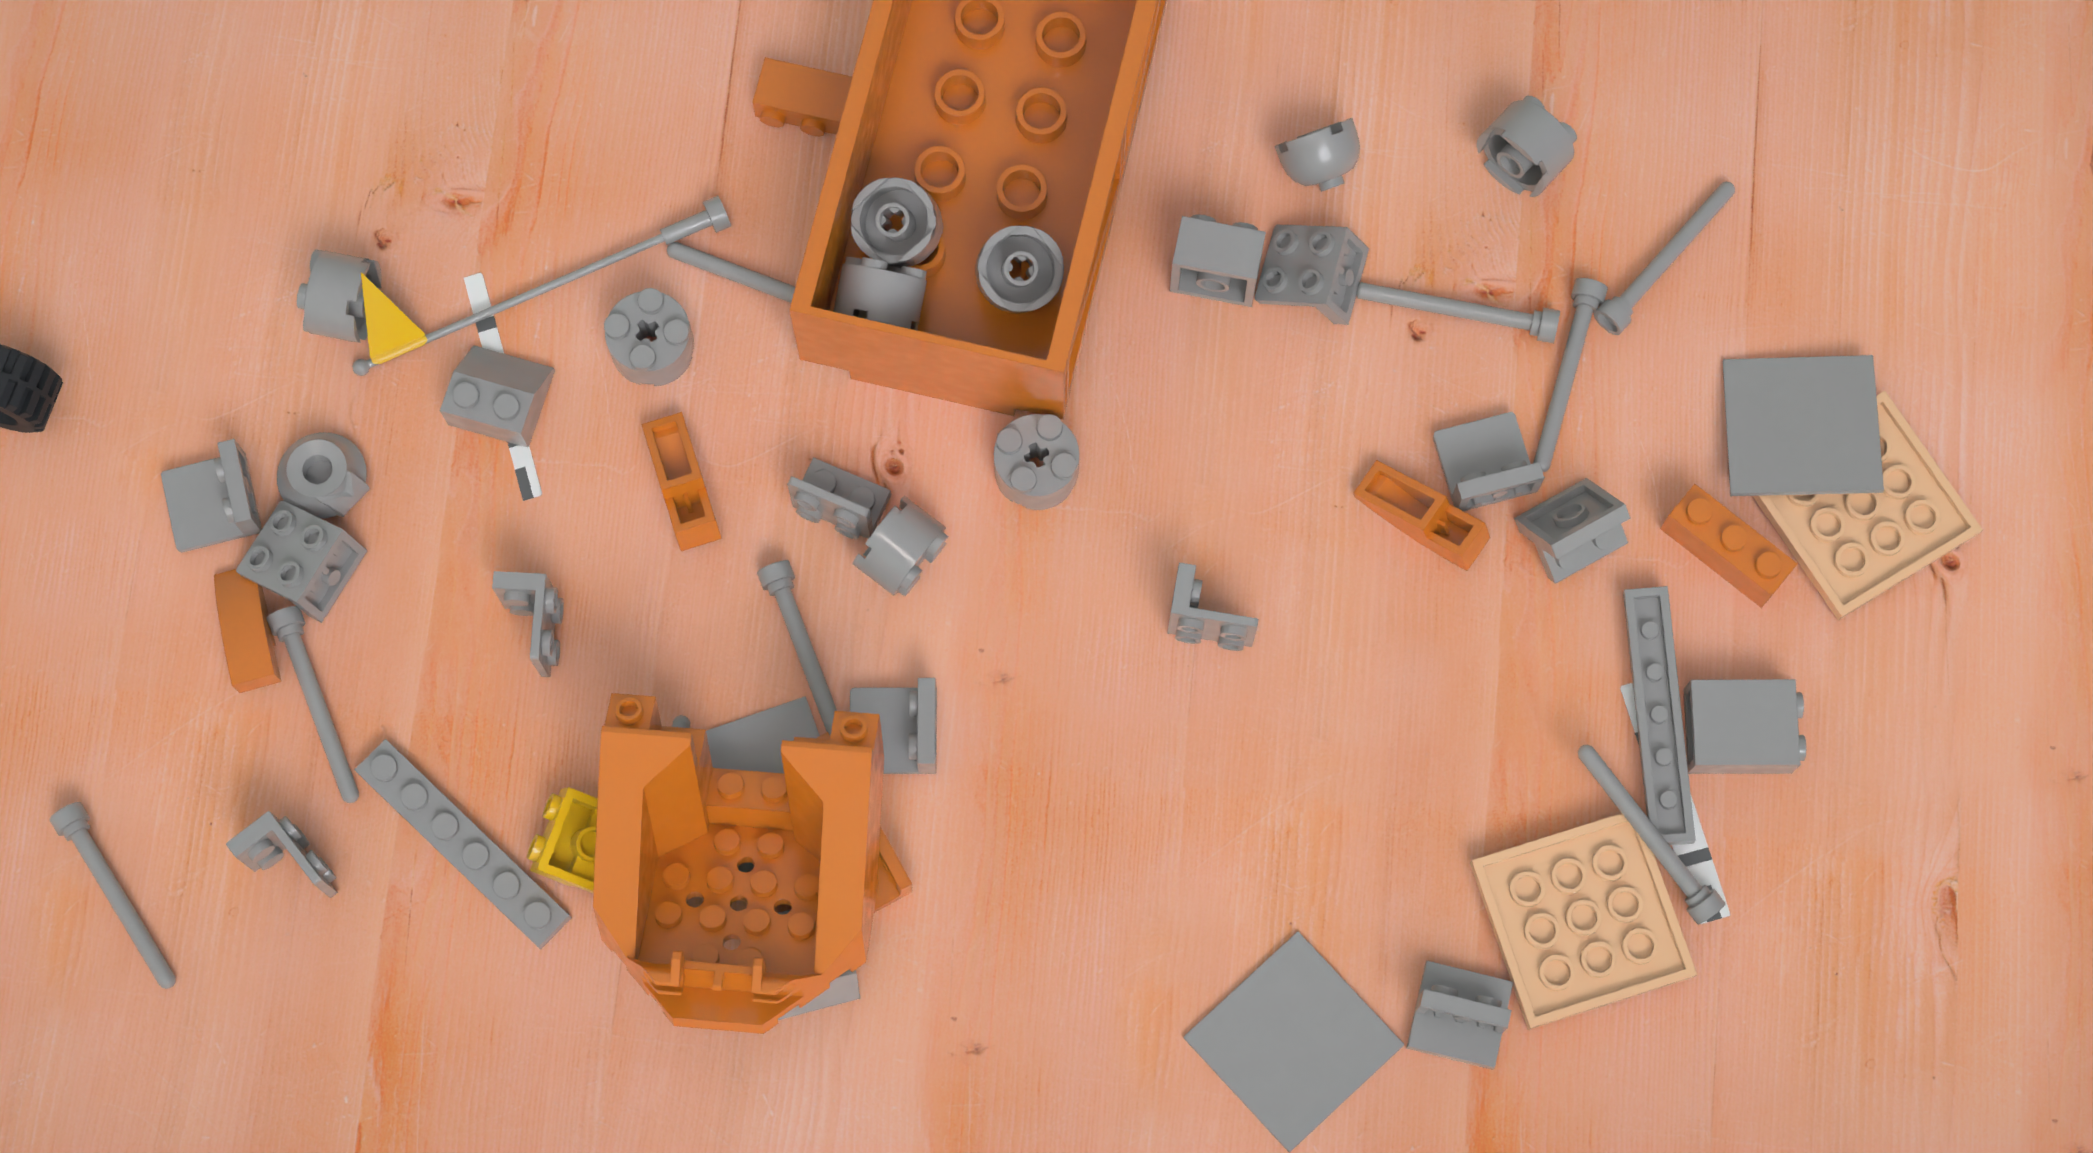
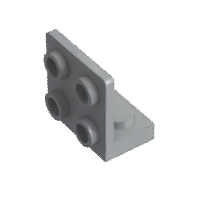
(1313, 269)
(1486, 462)
(838, 498)
(212, 500)
(302, 559)
(534, 596)
(1194, 624)
(907, 724)
(266, 838)

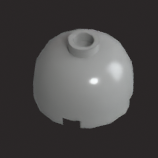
(1321, 155)

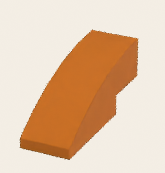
(681, 481)
(1423, 514)
(245, 632)

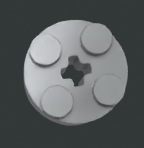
(1527, 146)
(872, 222)
(1043, 275)
(881, 292)
(335, 295)
(649, 315)
(1042, 438)
(901, 546)

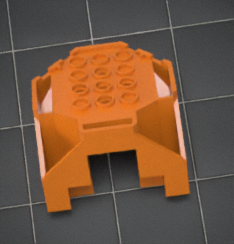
(682, 830)

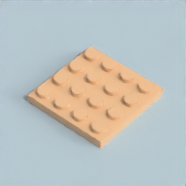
(1872, 541)
(1582, 920)

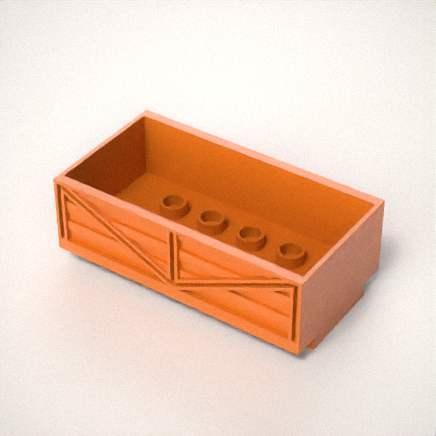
(1005, 124)

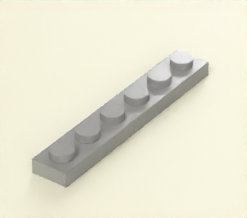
(1659, 713)
(463, 844)

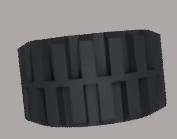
(26, 391)

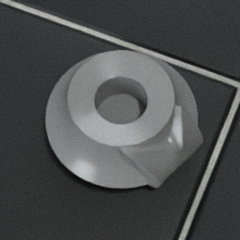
(322, 475)

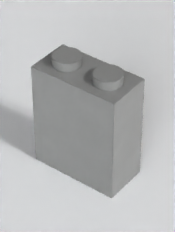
(1743, 726)

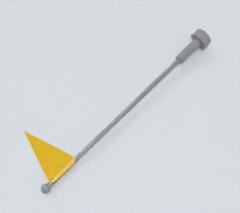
(394, 333)

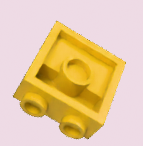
(569, 840)

